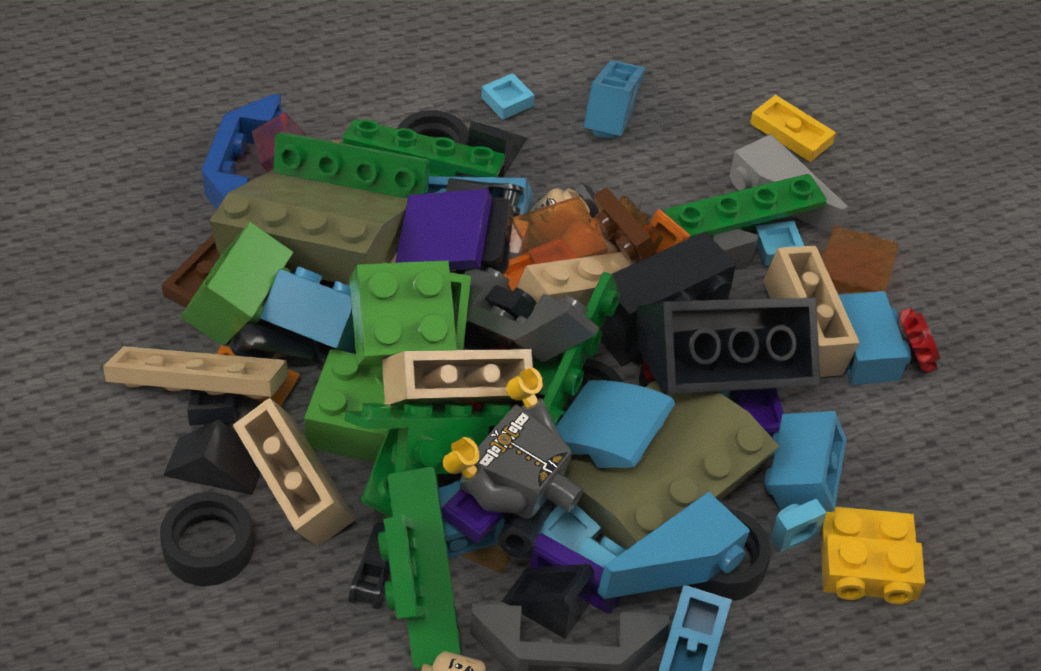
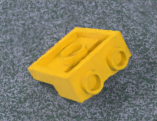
(871, 555)

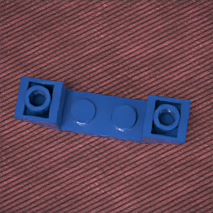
(231, 142)

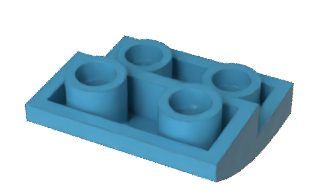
(614, 422)

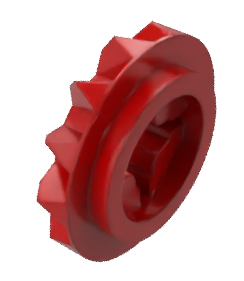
(920, 339)

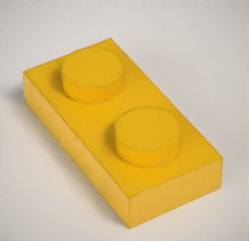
(793, 128)

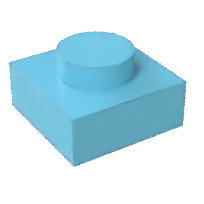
(507, 96)
(776, 236)
(797, 524)
(570, 527)
(601, 552)

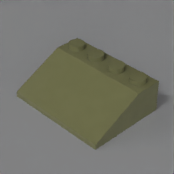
(319, 221)
(698, 450)

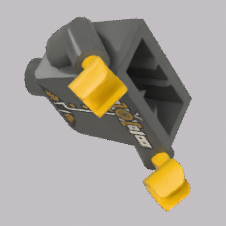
(519, 460)

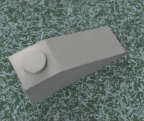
(770, 162)

